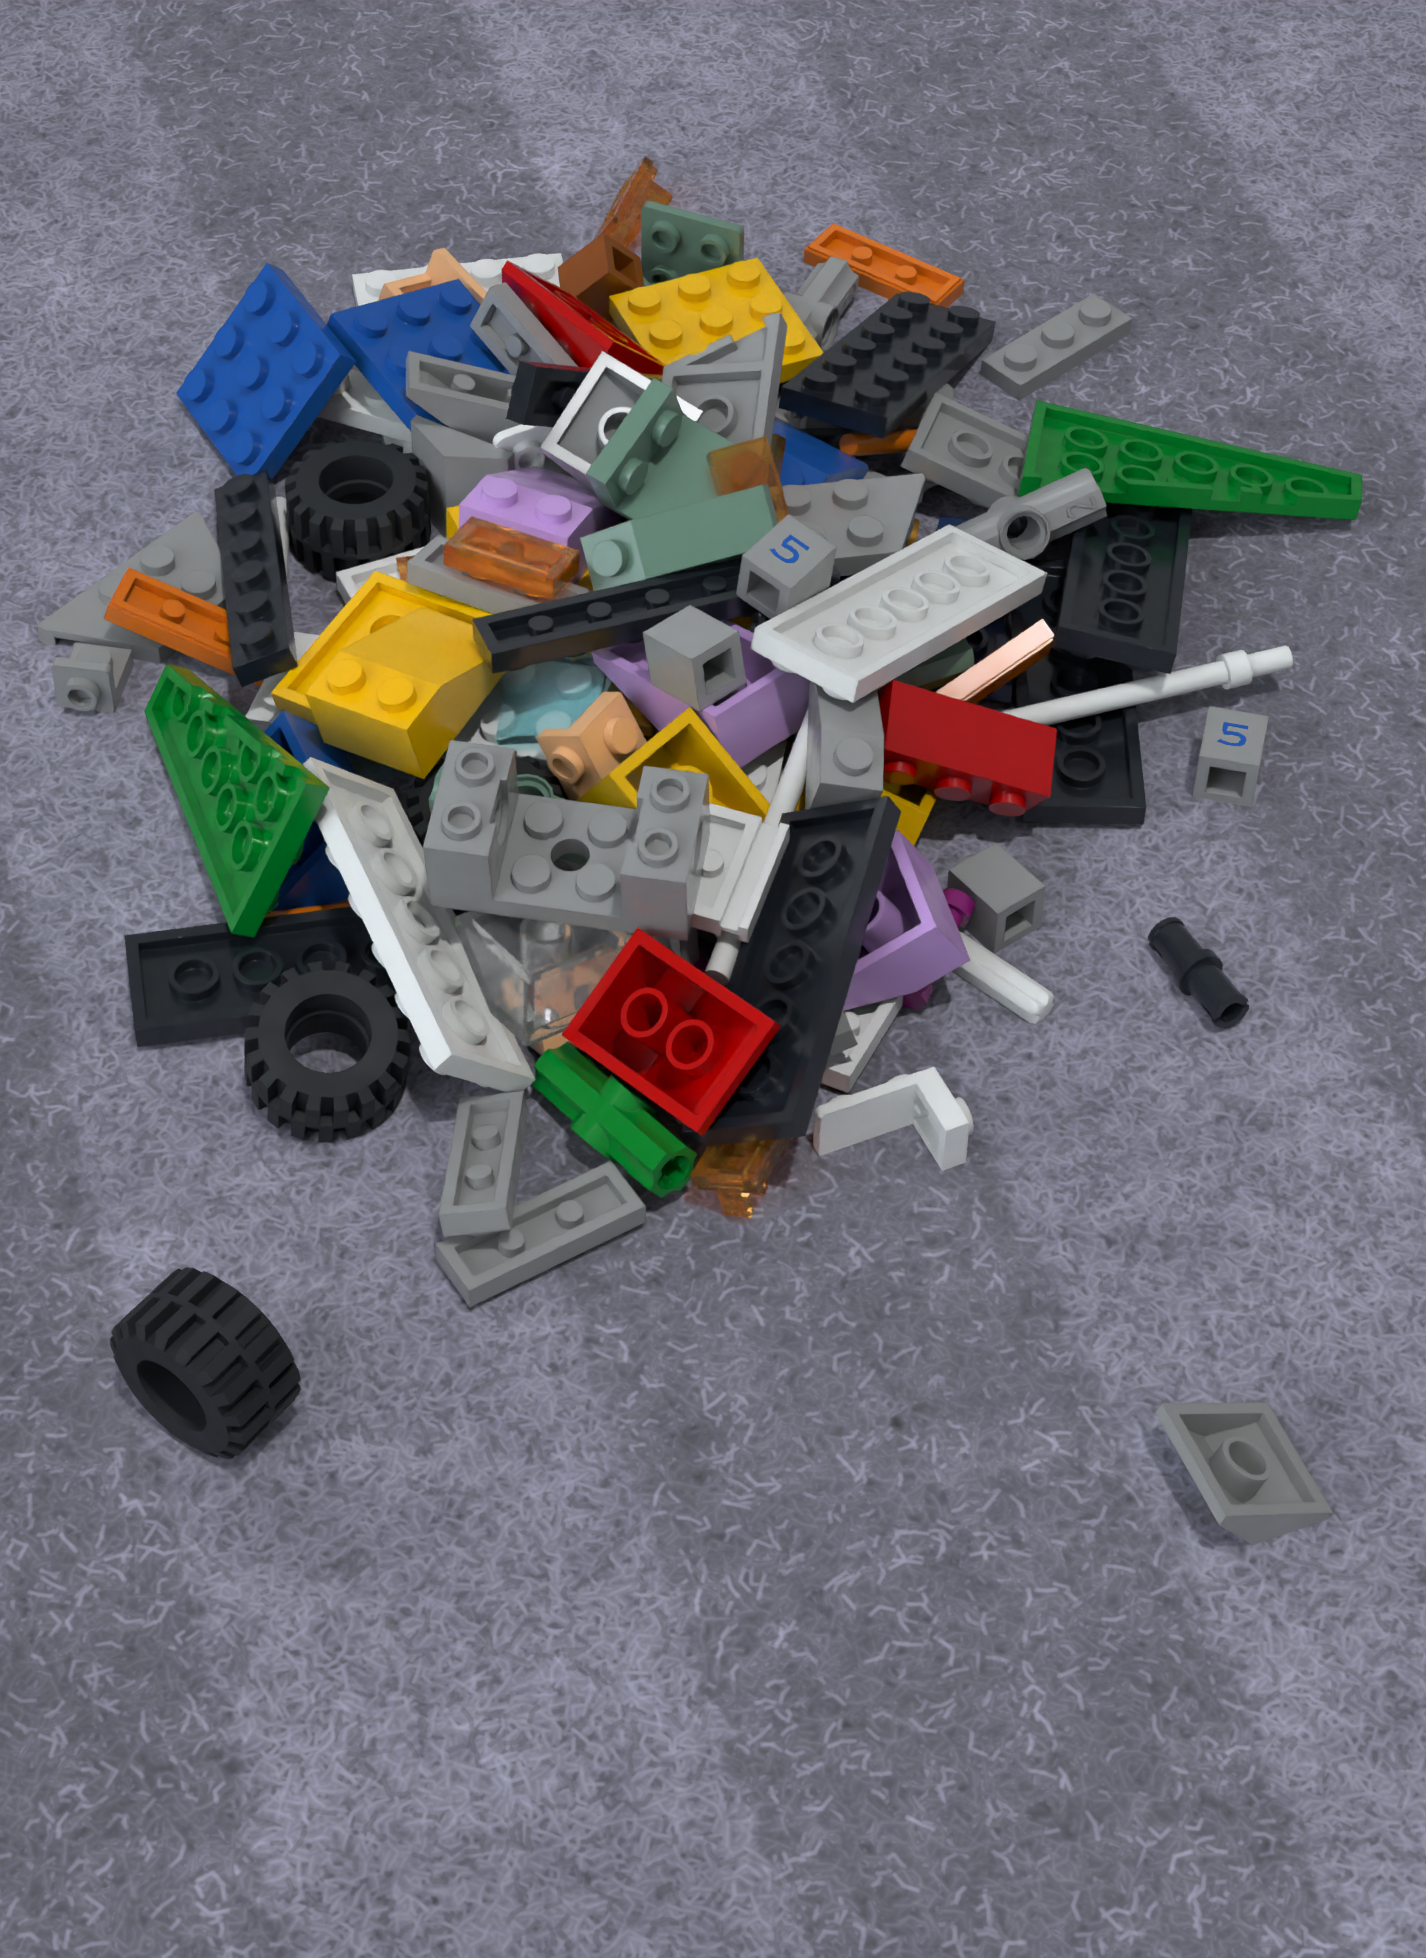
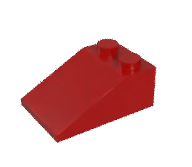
(671, 1031)

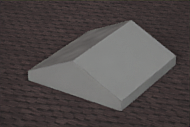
(596, 414)
(453, 464)
(1245, 1468)

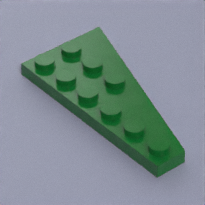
(1179, 470)
(238, 792)

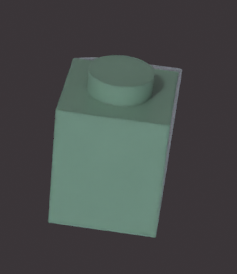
(679, 538)

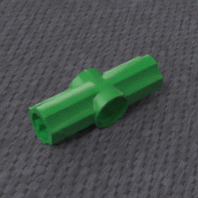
(614, 1119)

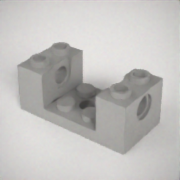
(499, 848)

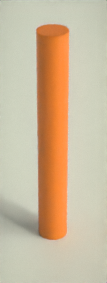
(863, 444)

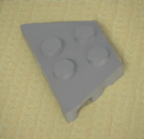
(734, 382)
(859, 516)
(180, 557)

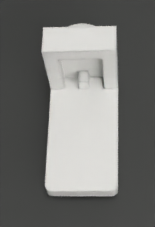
(902, 1101)

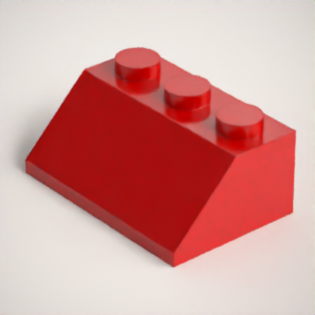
(575, 325)
(965, 750)

